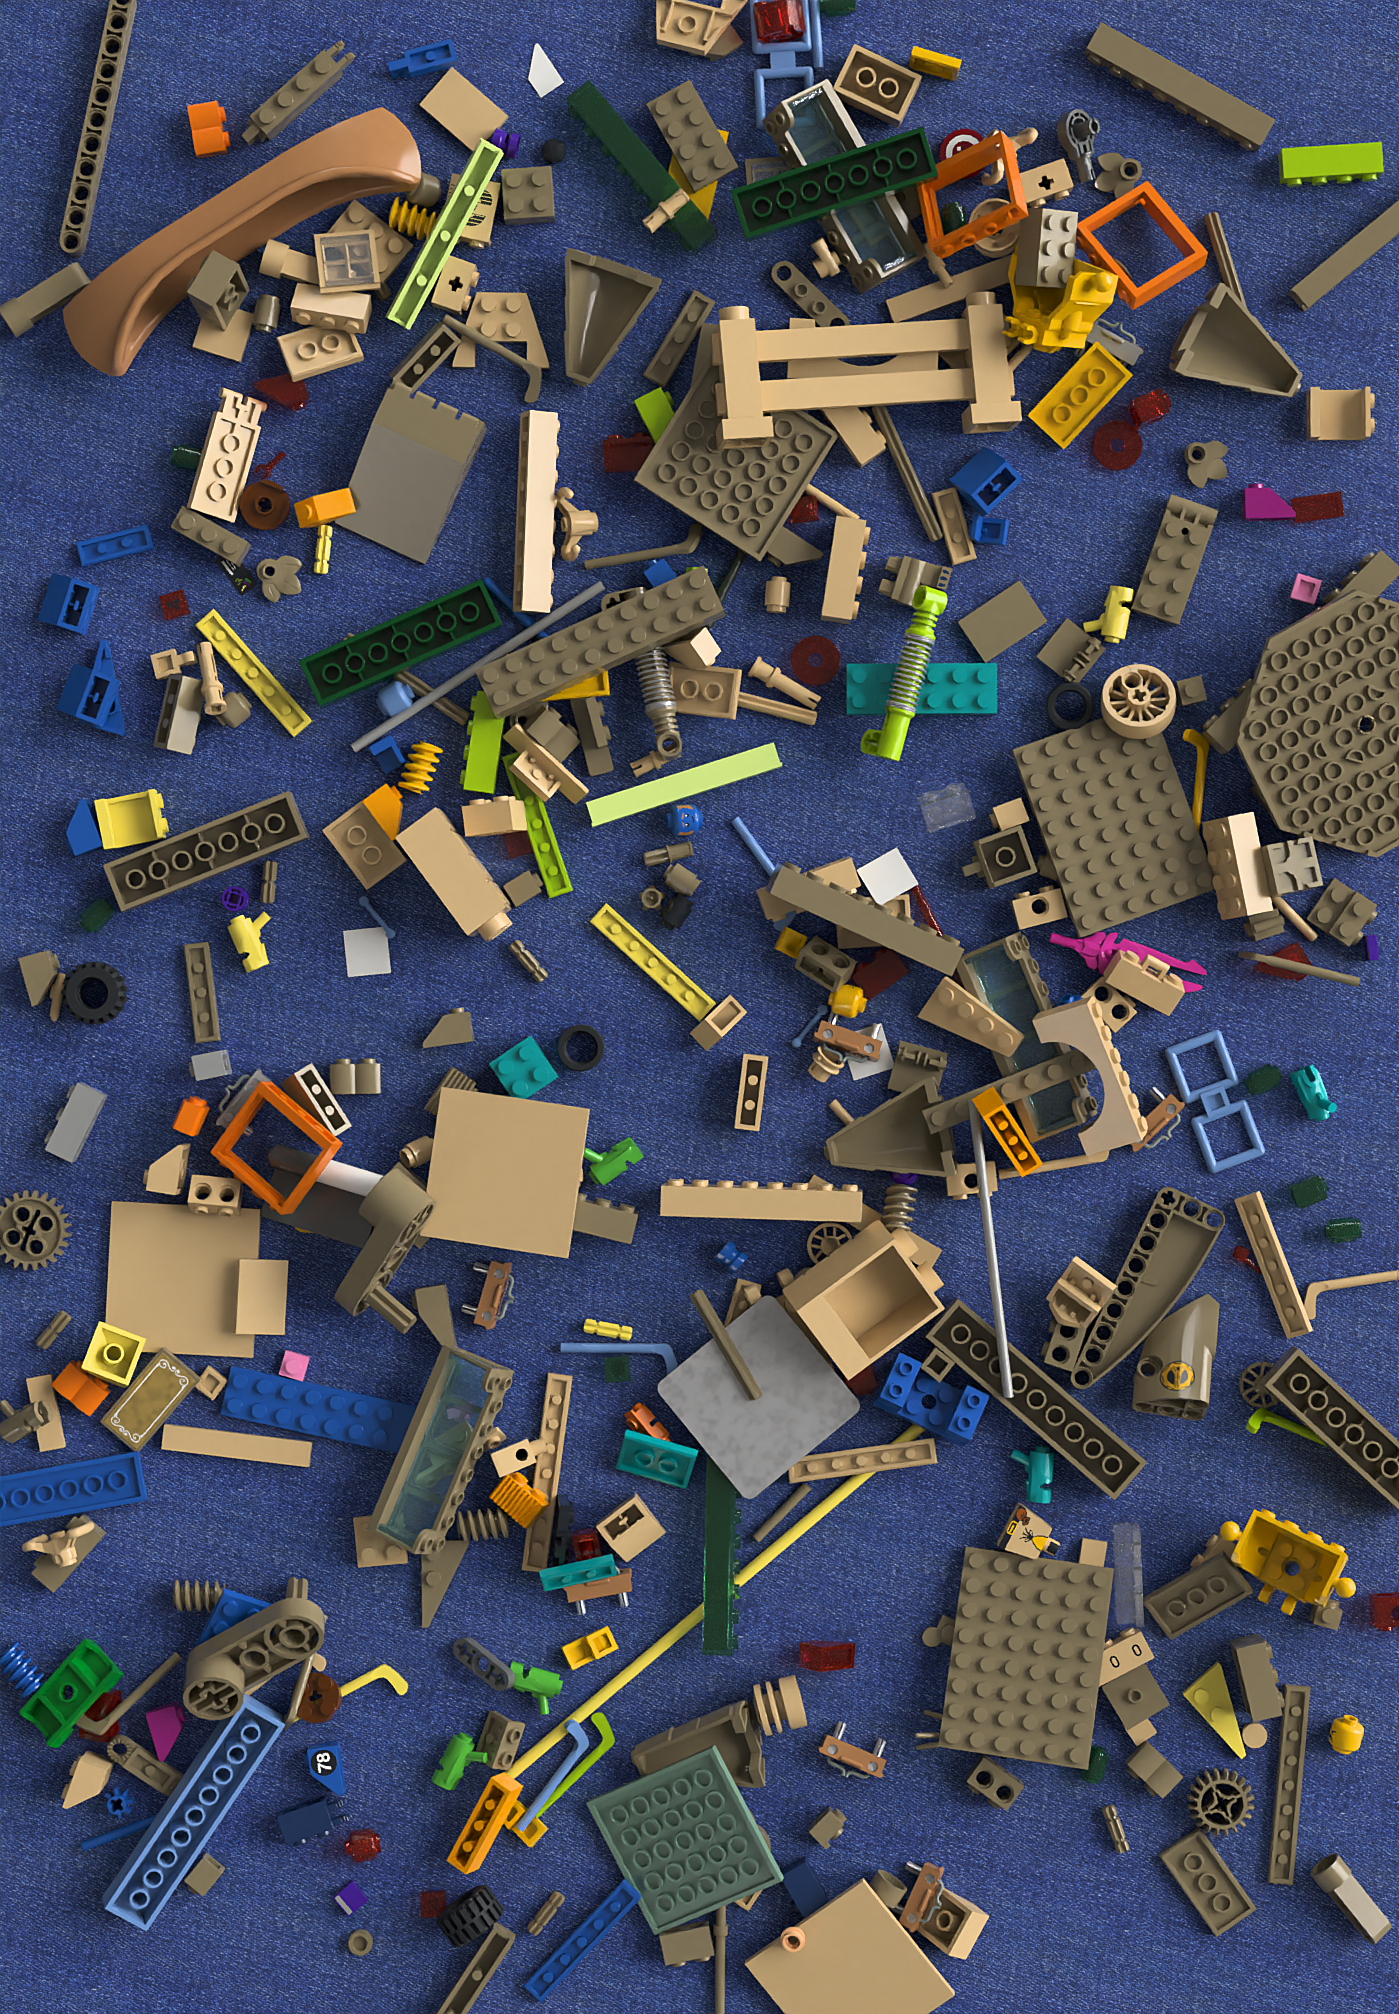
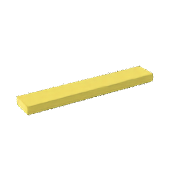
(253, 673)
(653, 962)

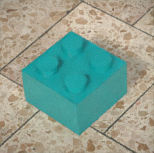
(524, 1069)

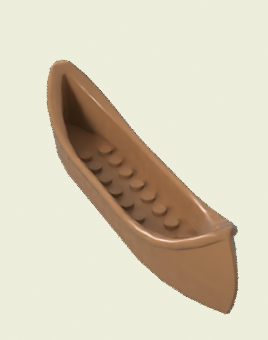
(136, 292)

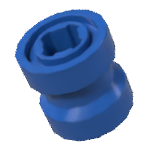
(730, 1257)

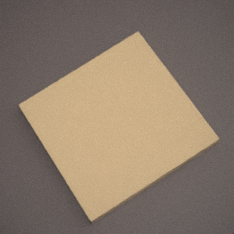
(505, 1171)
(178, 1276)
(851, 1963)

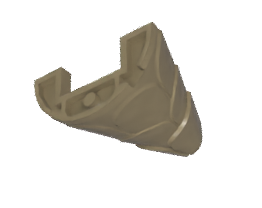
(600, 310)
(1232, 348)
(897, 1137)
(732, 1731)

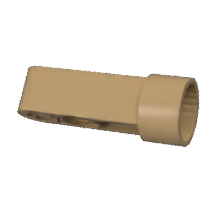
(282, 261)

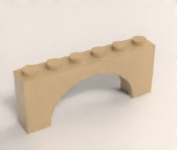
(836, 367)
(1083, 1028)

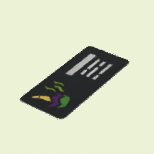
(237, 575)

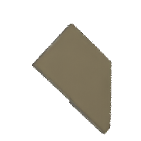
(726, 44)

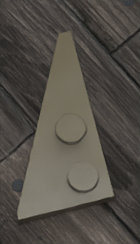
(437, 1575)

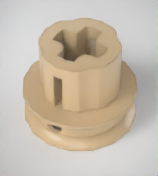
(824, 1065)

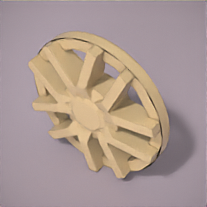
(828, 1243)

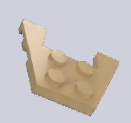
(693, 25)
(503, 320)

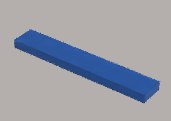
(582, 1940)

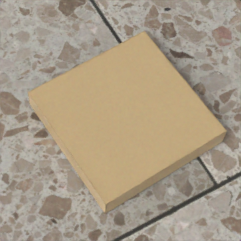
(227, 343)

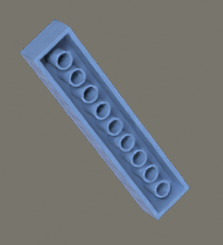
(192, 1813)

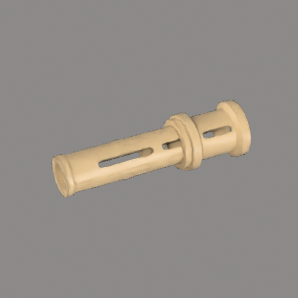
(773, 677)
(211, 687)

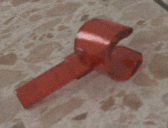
(270, 465)
(1241, 1255)

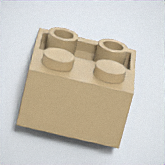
(630, 1527)
(89, 1778)

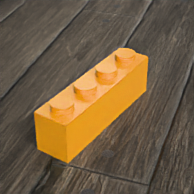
(1007, 1131)
(484, 1823)

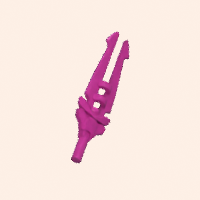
(1100, 950)

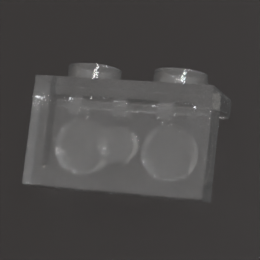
(946, 807)

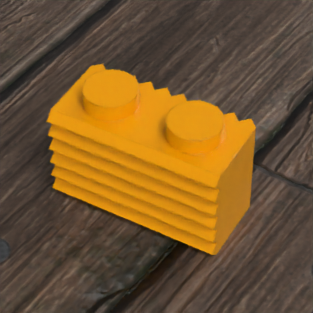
(519, 1499)

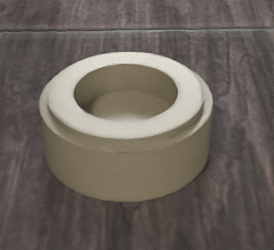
(360, 1942)

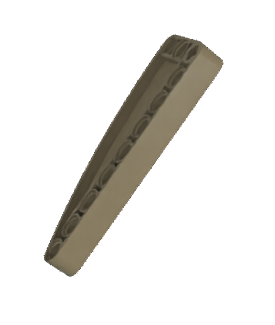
(1166, 1273)

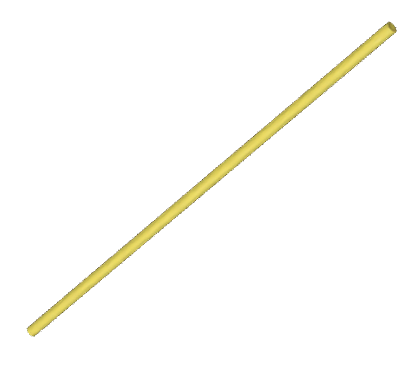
(697, 1615)

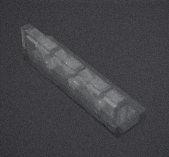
(1128, 1573)

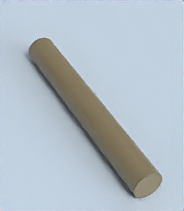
(789, 1504)

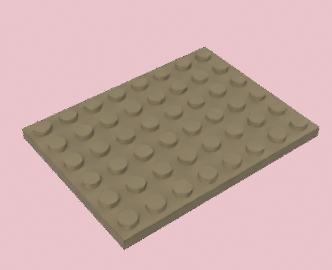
(1113, 824)
(1026, 1658)

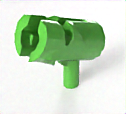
(611, 1164)
(538, 1682)
(456, 1756)

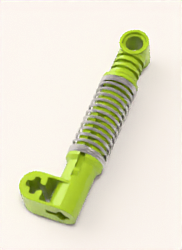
(900, 708)

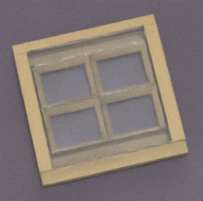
(347, 261)

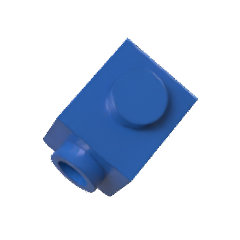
(988, 530)

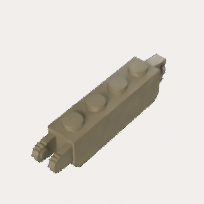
(297, 94)

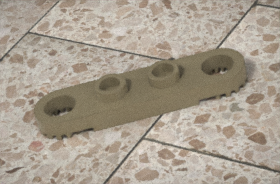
(807, 296)
(145, 1765)

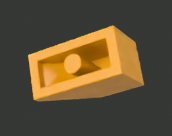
(324, 508)
(386, 809)

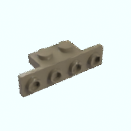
(593, 734)

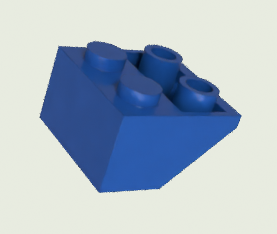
(985, 480)
(69, 603)
(88, 695)

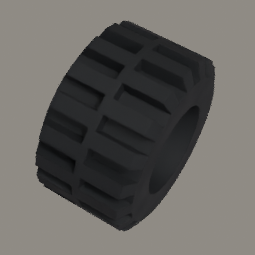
(73, 993)
(469, 1915)

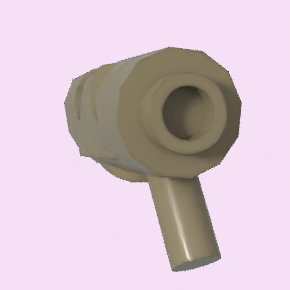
(24, 1421)

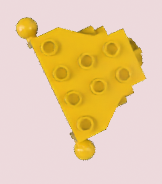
(1056, 315)
(1271, 1546)

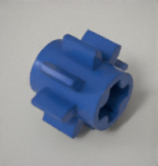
(126, 1800)

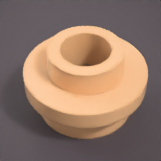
(792, 1946)

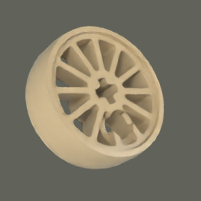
(1138, 701)

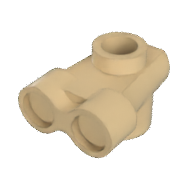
(827, 262)

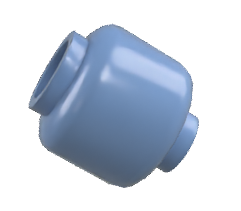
(394, 698)

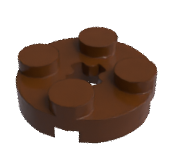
(271, 518)
(326, 1706)

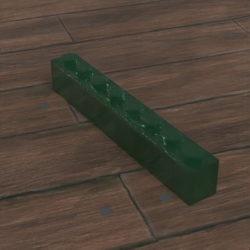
(638, 164)
(720, 1563)

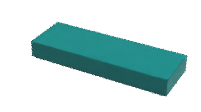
(578, 1572)

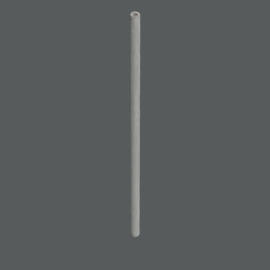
(470, 671)
(990, 1250)

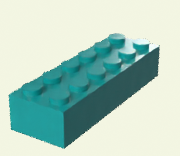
(946, 690)

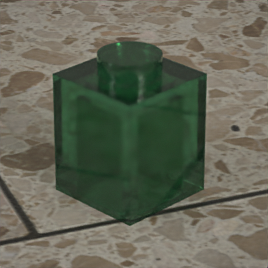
(1308, 1191)

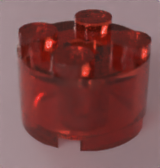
(779, 20)

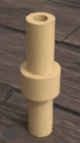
(938, 266)

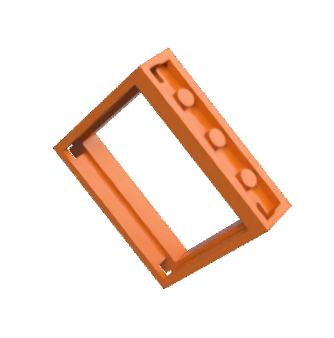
(959, 167)
(1167, 220)
(245, 1174)

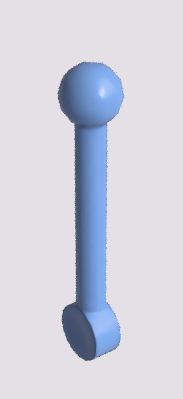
(364, 901)
(822, 1010)

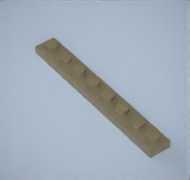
(1010, 1088)

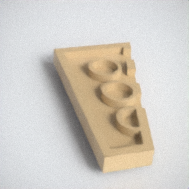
(966, 1016)

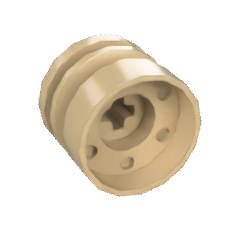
(1000, 244)
(779, 1705)

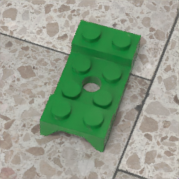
(89, 1674)

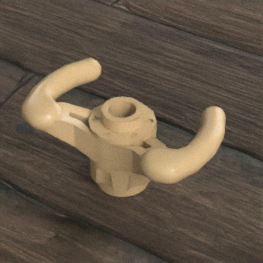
(1023, 138)
(574, 523)
(60, 1545)

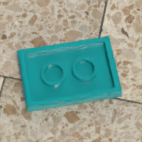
(656, 1459)

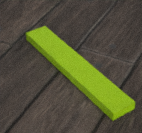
(540, 835)

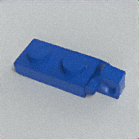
(424, 60)

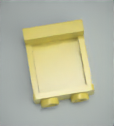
(131, 819)

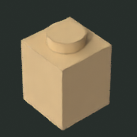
(1008, 815)

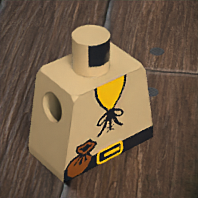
(1027, 1534)

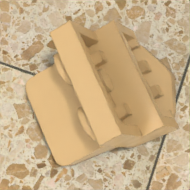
(1079, 1295)

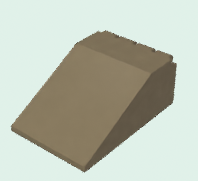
(411, 471)

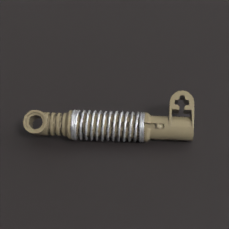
(655, 685)

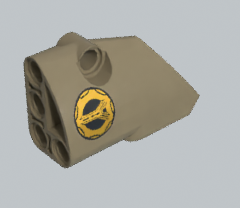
(1179, 1363)

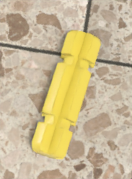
(323, 549)
(607, 1329)

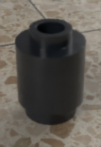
(676, 912)

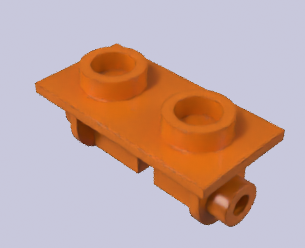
(640, 1421)

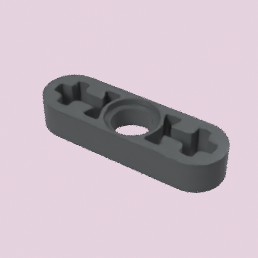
(494, 1663)

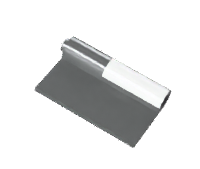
(332, 1201)

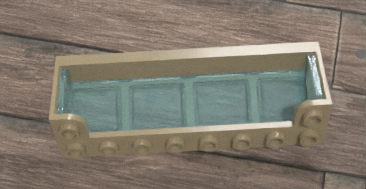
(870, 238)
(1009, 984)
(440, 1450)

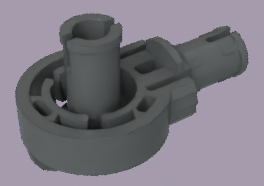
(1078, 140)

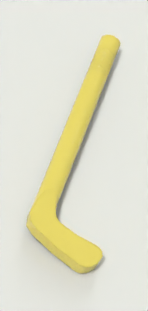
(381, 1671)

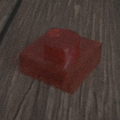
(805, 510)

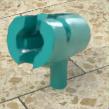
(1312, 1093)
(1040, 1471)

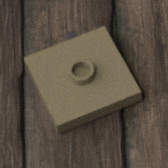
(1135, 1696)

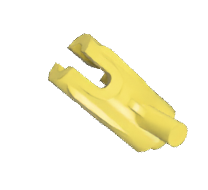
(1115, 619)
(246, 940)

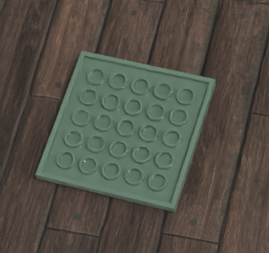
(685, 1840)

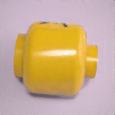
(847, 1001)
(1346, 1734)

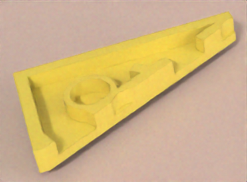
(1213, 1702)

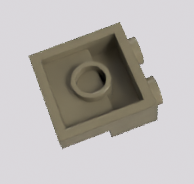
(1342, 913)

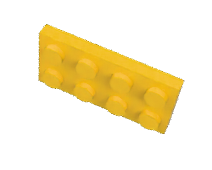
(1080, 395)

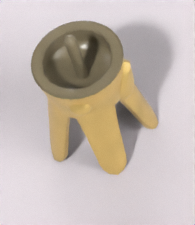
(651, 898)

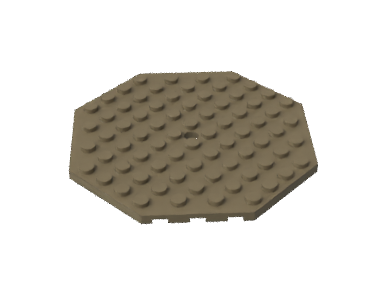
(1305, 720)

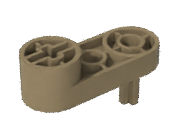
(398, 1214)
(252, 1653)

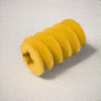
(411, 219)
(420, 767)

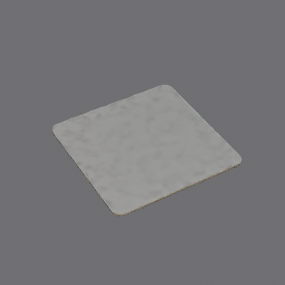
(769, 1435)

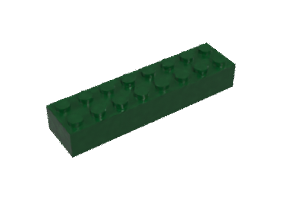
(834, 184)
(401, 644)

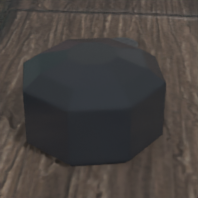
(553, 151)

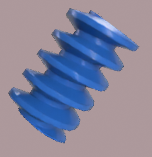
(19, 1670)

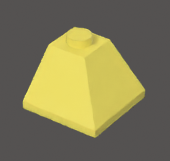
(113, 1354)

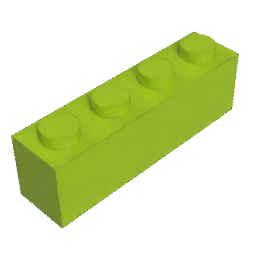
(1330, 163)
(655, 411)
(484, 747)

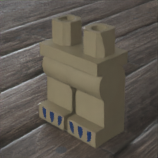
(910, 575)

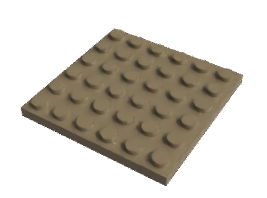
(739, 490)

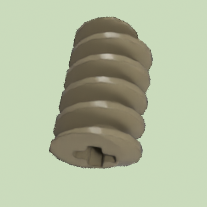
(898, 1207)
(482, 1524)
(196, 1596)

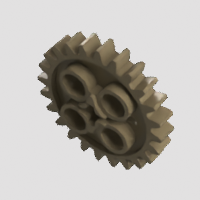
(51, 1239)

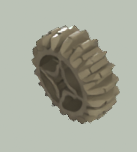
(1211, 1805)

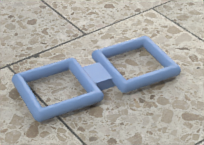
(781, 61)
(1214, 1101)

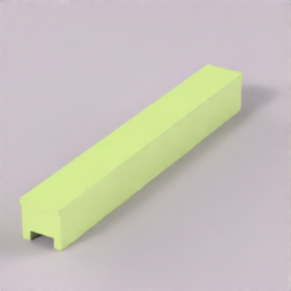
(445, 233)
(683, 784)

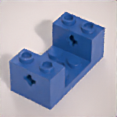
(954, 1410)

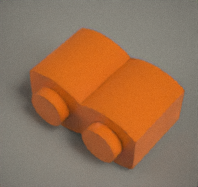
(207, 129)
(191, 1116)
(81, 1387)

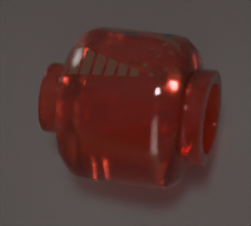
(362, 1845)

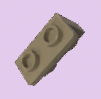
(500, 1740)

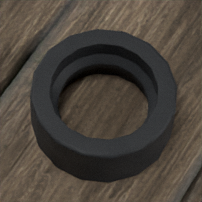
(1072, 724)
(562, 1051)

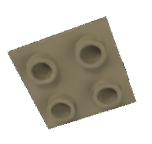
(1071, 652)
(915, 1064)

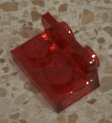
(626, 453)
(880, 973)
(99, 1710)

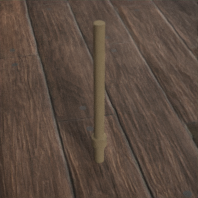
(720, 1930)

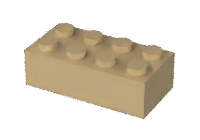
(843, 570)
(1237, 866)

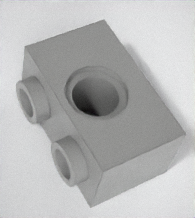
(210, 1065)

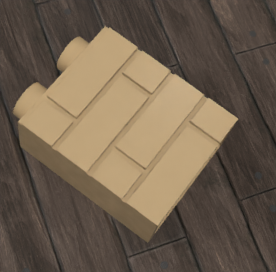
(456, 875)
(866, 1297)

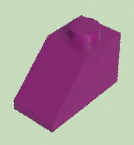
(1264, 505)
(165, 1726)

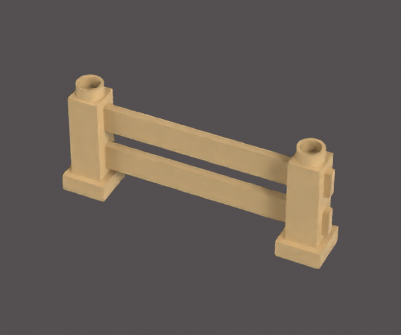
(744, 398)

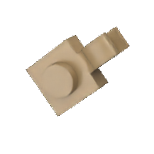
(171, 663)

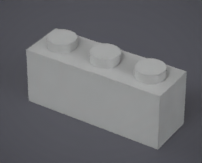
(75, 1121)

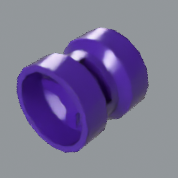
(507, 142)
(238, 901)

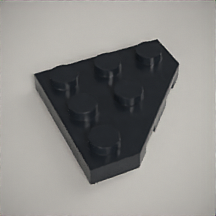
(562, 1536)

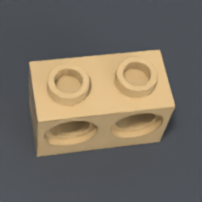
(1113, 998)
(217, 1189)

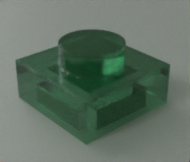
(617, 1368)

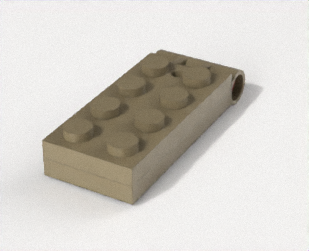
(1174, 560)

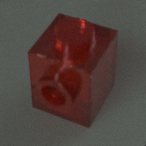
(863, 1382)

